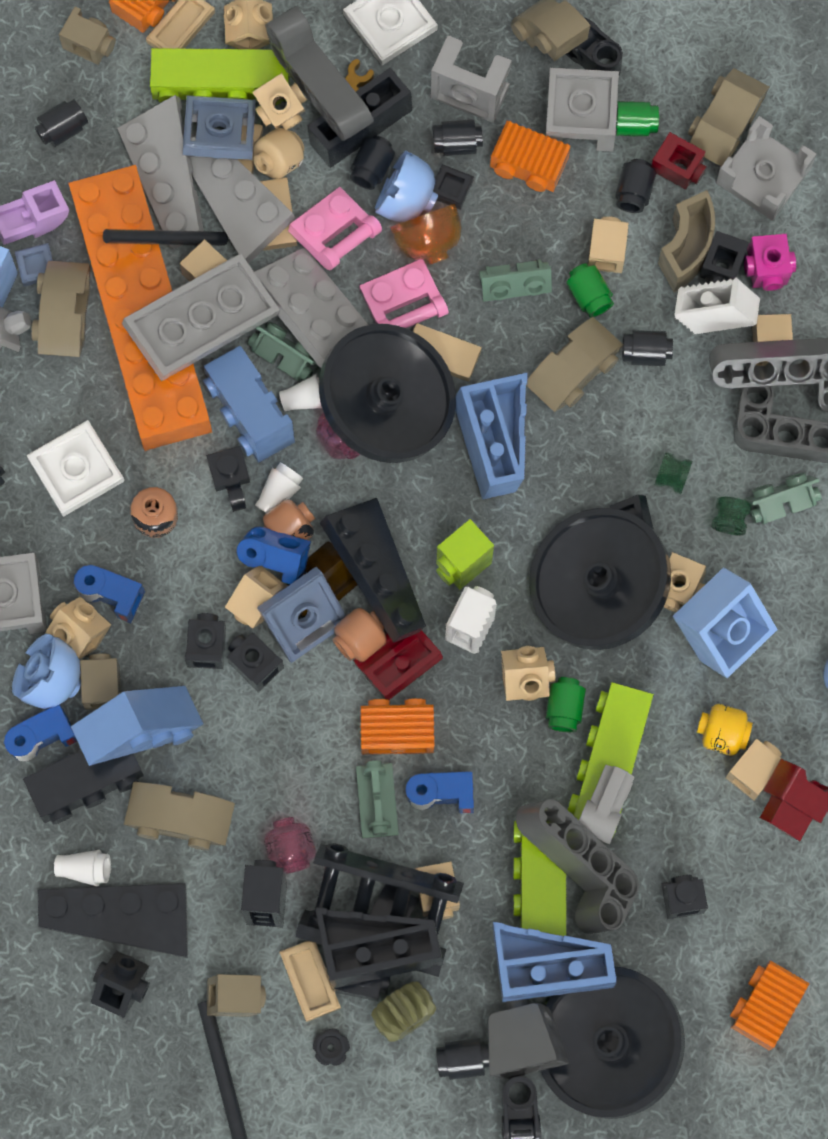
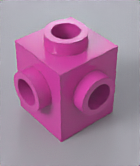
(769, 262)

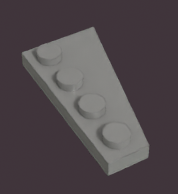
(156, 149)
(241, 203)

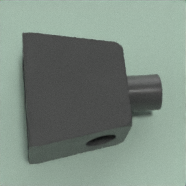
(523, 1040)

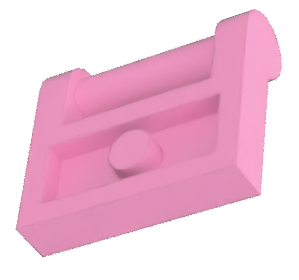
(327, 221)
(401, 289)

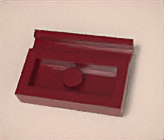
(399, 663)

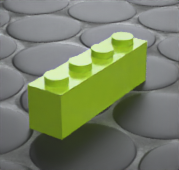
(212, 72)
(615, 739)
(541, 889)

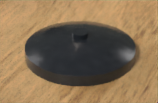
(387, 393)
(600, 578)
(619, 1046)

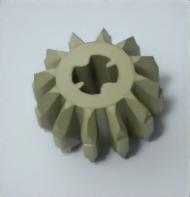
(403, 1011)

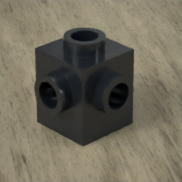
(120, 983)

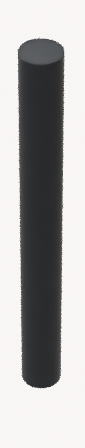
(164, 237)
(222, 1073)

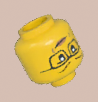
(725, 729)

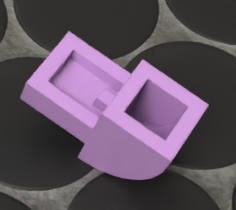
(34, 214)

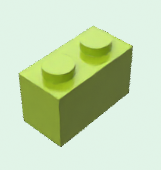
(464, 555)

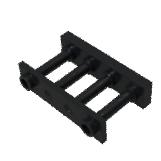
(338, 858)

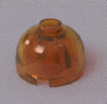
(429, 234)

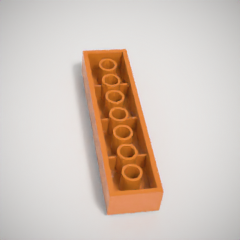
(128, 281)

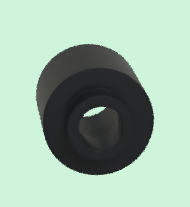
(61, 123)
(457, 137)
(372, 162)
(635, 186)
(647, 348)
(462, 1059)

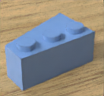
(248, 405)
(493, 432)
(137, 723)
(549, 964)

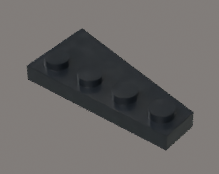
(373, 560)
(126, 915)

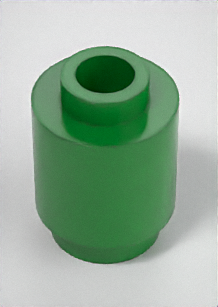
(636, 118)
(590, 290)
(565, 705)

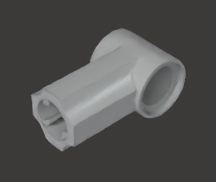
(603, 811)

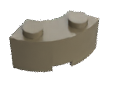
(551, 27)
(728, 115)
(689, 248)
(62, 308)
(564, 375)
(195, 818)

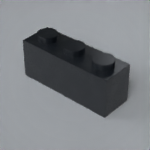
(387, 102)
(75, 783)
(264, 894)

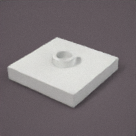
(390, 25)
(75, 468)

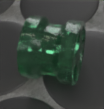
(673, 472)
(731, 516)

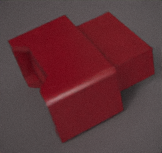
(794, 800)

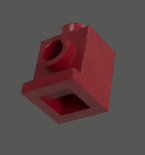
(676, 151)

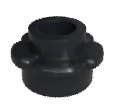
(321, 1045)

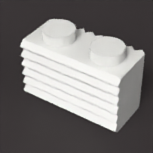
(717, 306)
(471, 619)

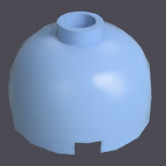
(407, 190)
(49, 673)

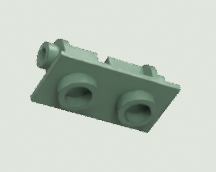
(529, 279)
(273, 342)
(770, 500)
(377, 800)

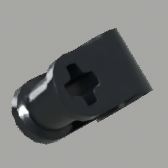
(595, 48)
(520, 1116)

